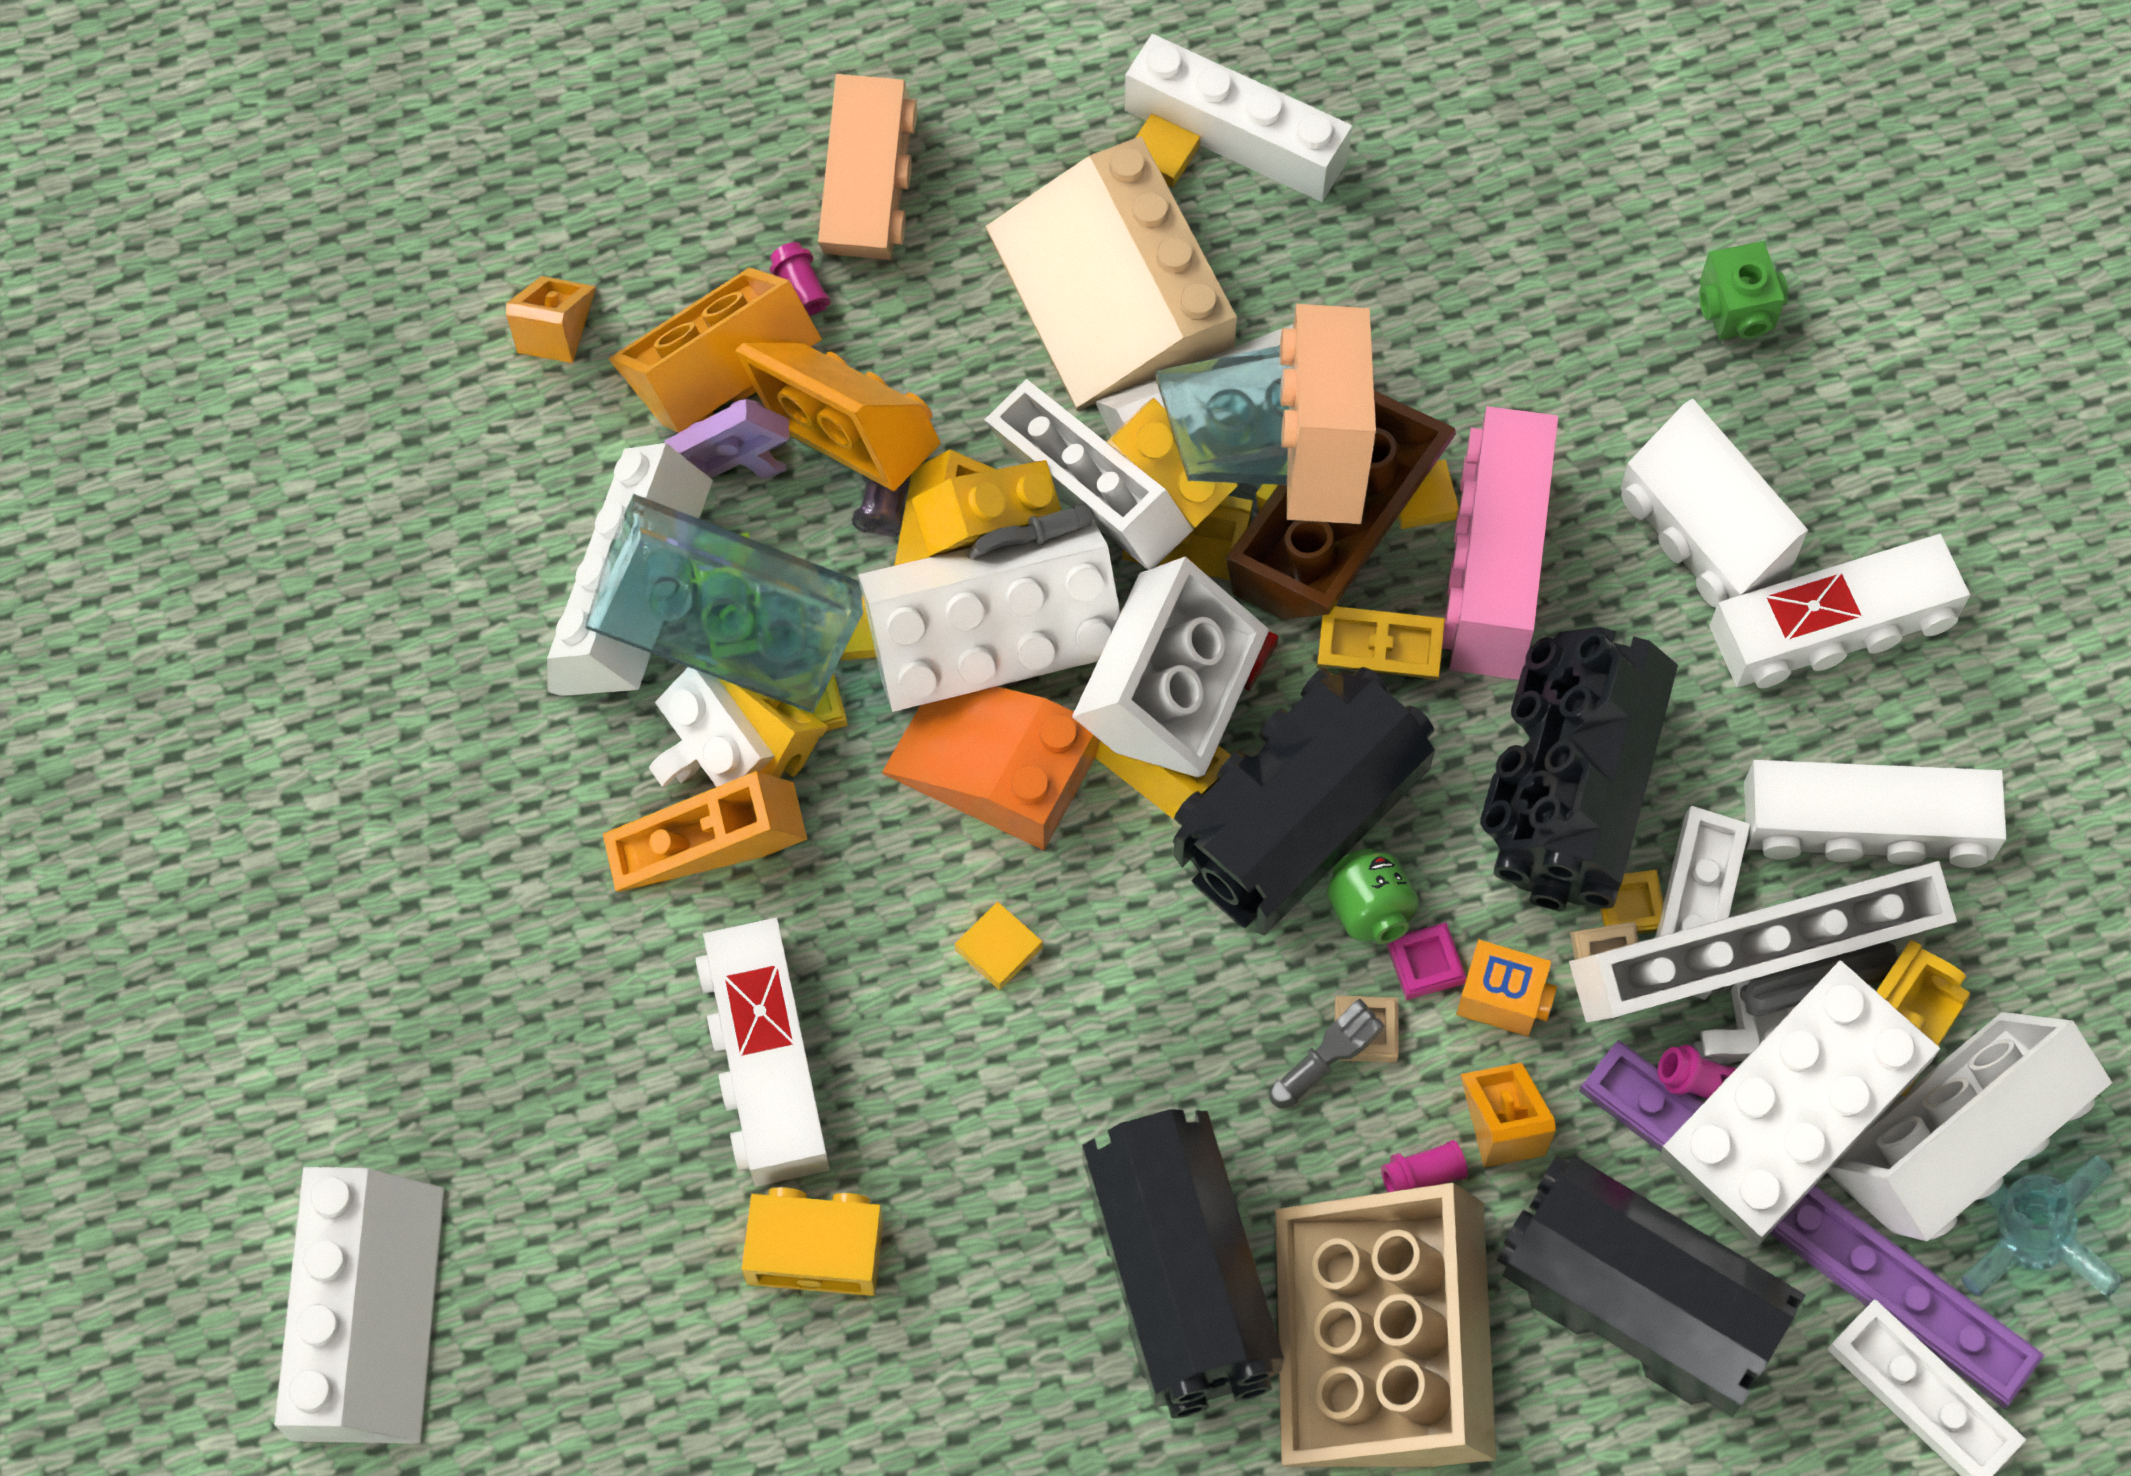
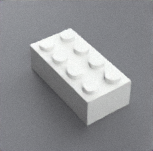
(990, 620)
(1798, 1103)

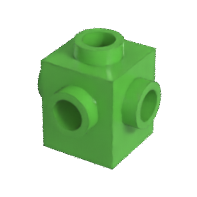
(1742, 291)

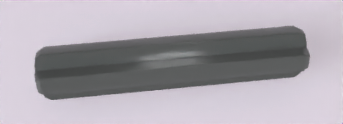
(1792, 985)

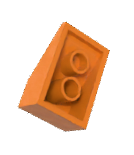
(997, 759)

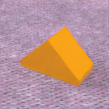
(549, 318)
(1508, 1114)

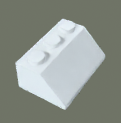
(1711, 508)
(1172, 669)

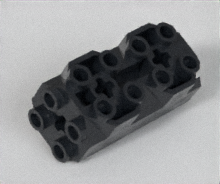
(1577, 787)
(1305, 798)
(1182, 1262)
(1648, 1285)

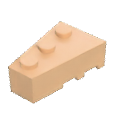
(867, 167)
(1329, 412)

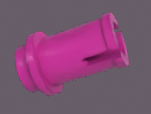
(794, 264)
(1686, 1071)
(1425, 1168)

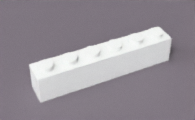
(1762, 942)

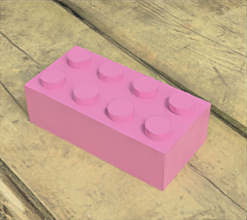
(1499, 542)

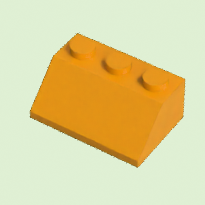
(691, 359)
(842, 410)

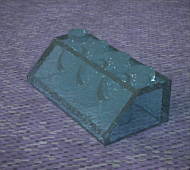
(724, 604)

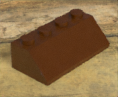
(1309, 565)

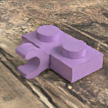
(735, 437)

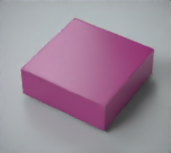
(1426, 961)

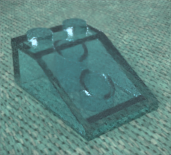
(1228, 417)

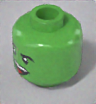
(1372, 896)

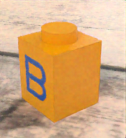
(1506, 989)

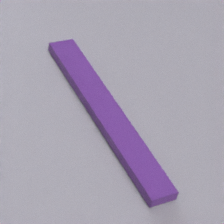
(1840, 1244)

